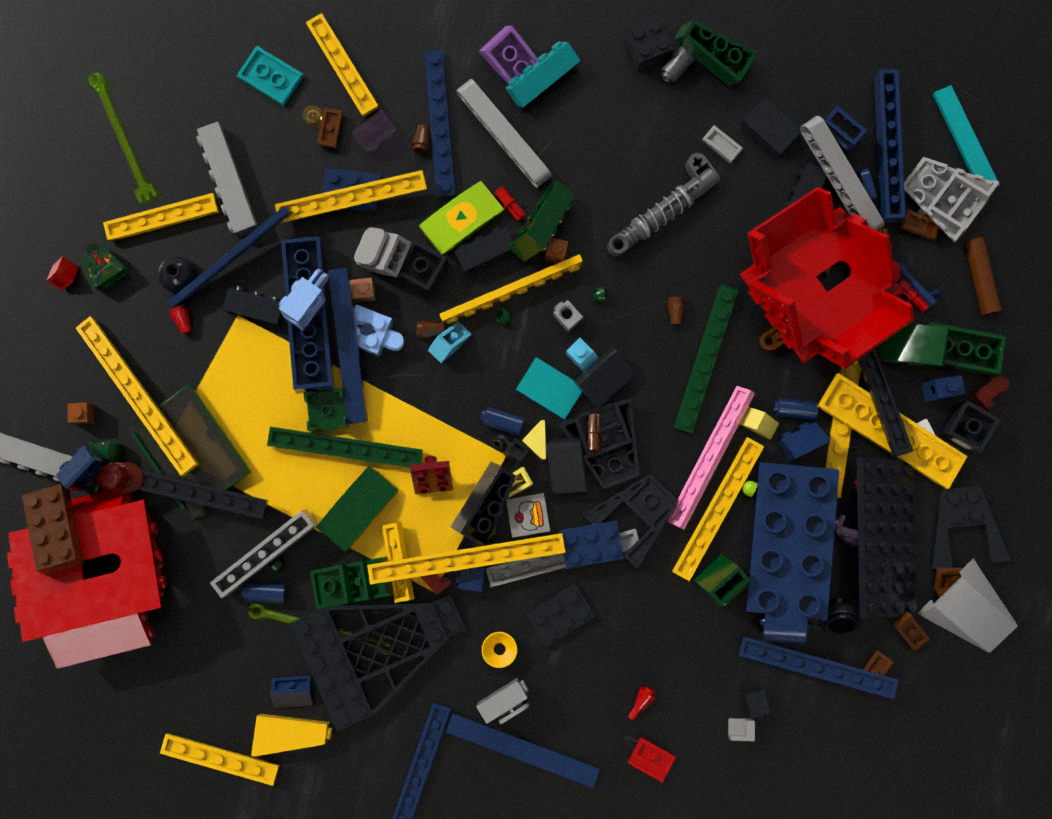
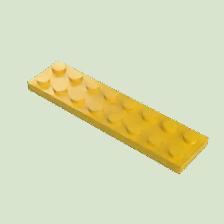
(856, 410)

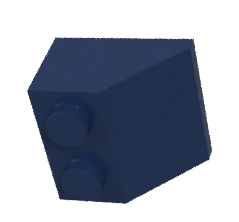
(803, 441)
(80, 469)

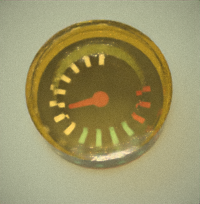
(312, 115)

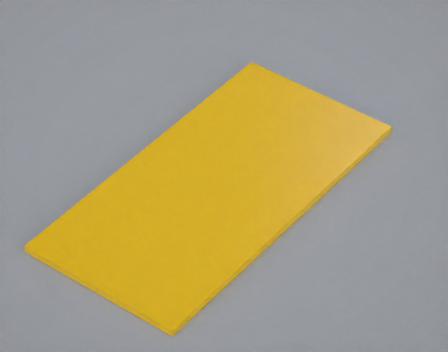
(253, 390)

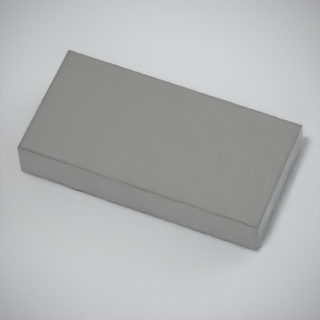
(722, 144)

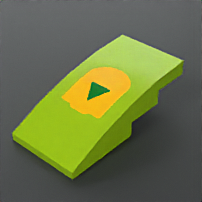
(461, 218)

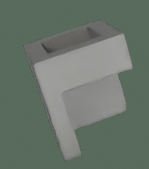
(741, 729)

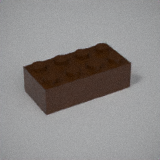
(52, 529)

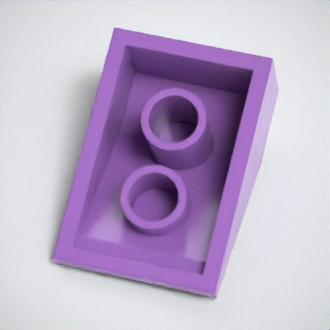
(508, 54)

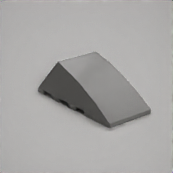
(948, 195)
(972, 610)

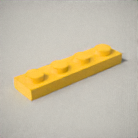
(396, 550)

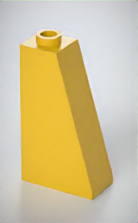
(283, 734)

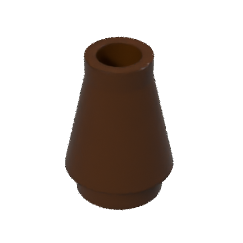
(421, 140)
(676, 309)
(428, 329)

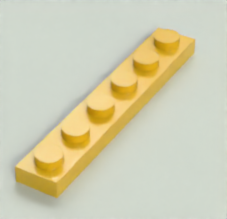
(342, 65)
(160, 217)
(219, 759)

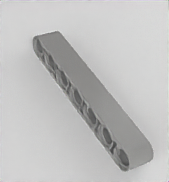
(504, 133)
(840, 172)

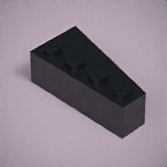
(484, 505)

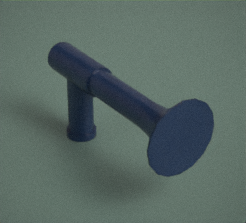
(928, 297)

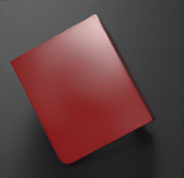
(62, 273)

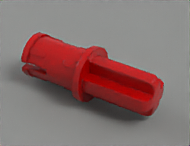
(510, 203)
(913, 295)

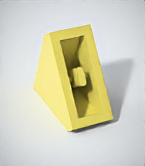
(759, 423)
(536, 440)
(521, 482)

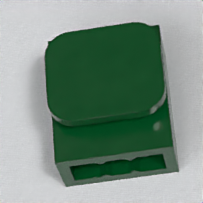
(722, 581)

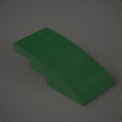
(916, 346)
(357, 509)
(347, 584)

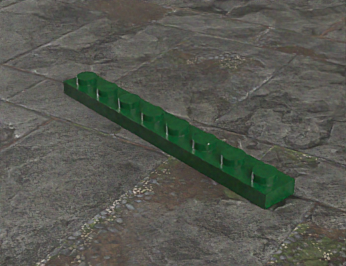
(705, 359)
(343, 447)

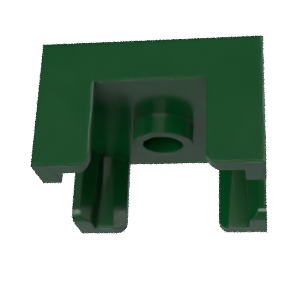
(326, 410)

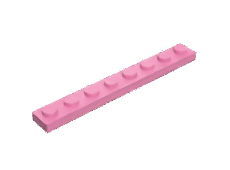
(710, 457)

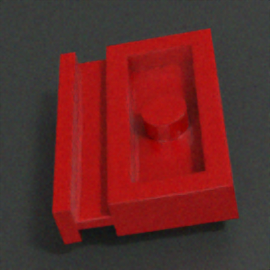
(651, 759)

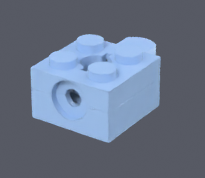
(304, 299)
(375, 332)

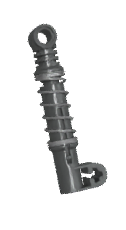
(682, 197)

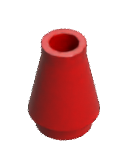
(181, 318)

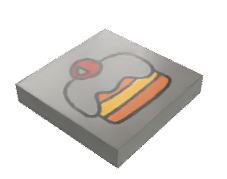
(527, 515)

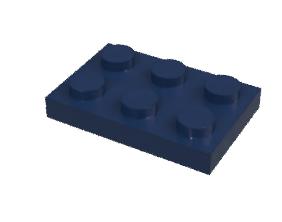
(338, 179)
(591, 544)

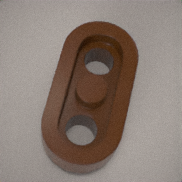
(774, 335)

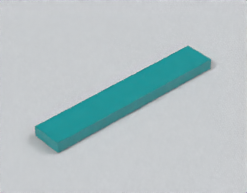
(963, 133)

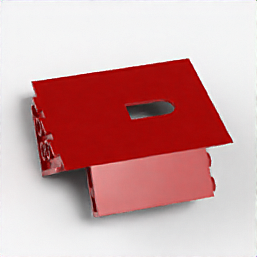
(803, 244)
(97, 614)

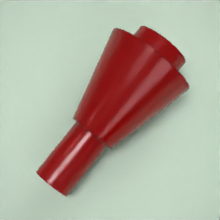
(645, 698)

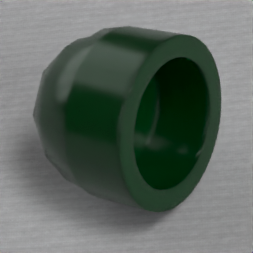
(599, 294)
(503, 316)
(275, 565)

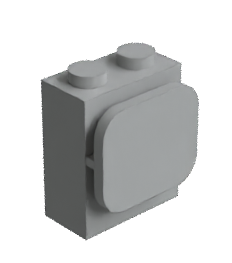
(381, 252)
(505, 702)

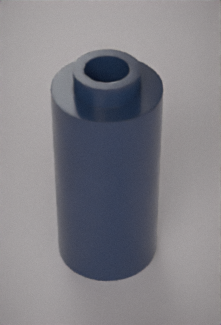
(796, 409)
(502, 421)
(264, 592)

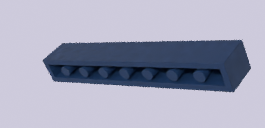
(889, 146)

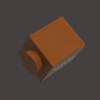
(556, 250)
(81, 413)

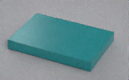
(270, 75)
(549, 388)

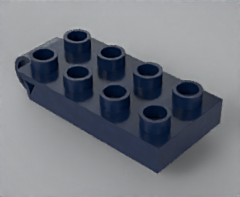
(792, 549)

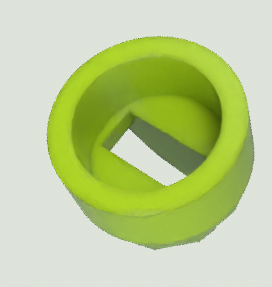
(749, 488)

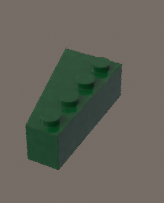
(542, 221)

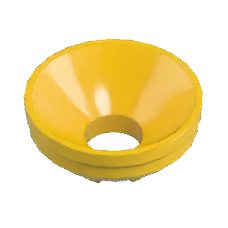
(494, 659)

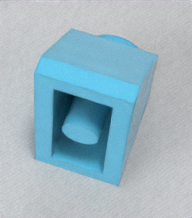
(449, 341)
(582, 355)

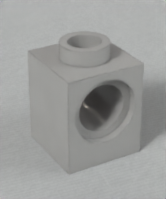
(570, 323)

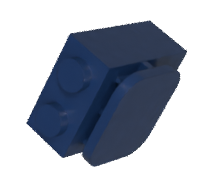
(844, 128)

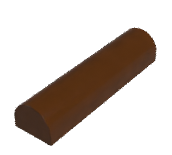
(983, 276)

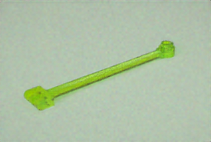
(143, 188)
(287, 618)

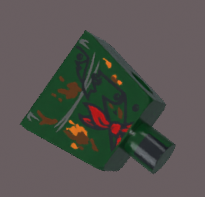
(103, 267)

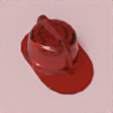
(119, 477)

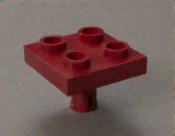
(431, 476)

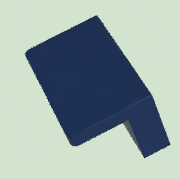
(291, 691)

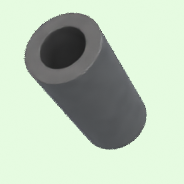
(676, 65)

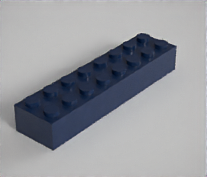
(312, 347)

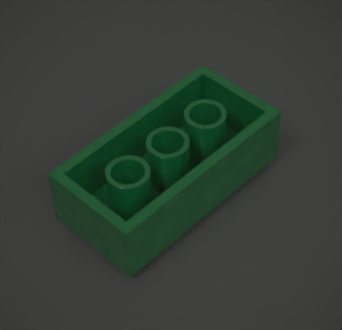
(973, 351)

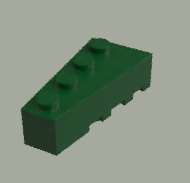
(715, 51)

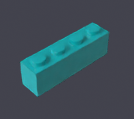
(542, 74)

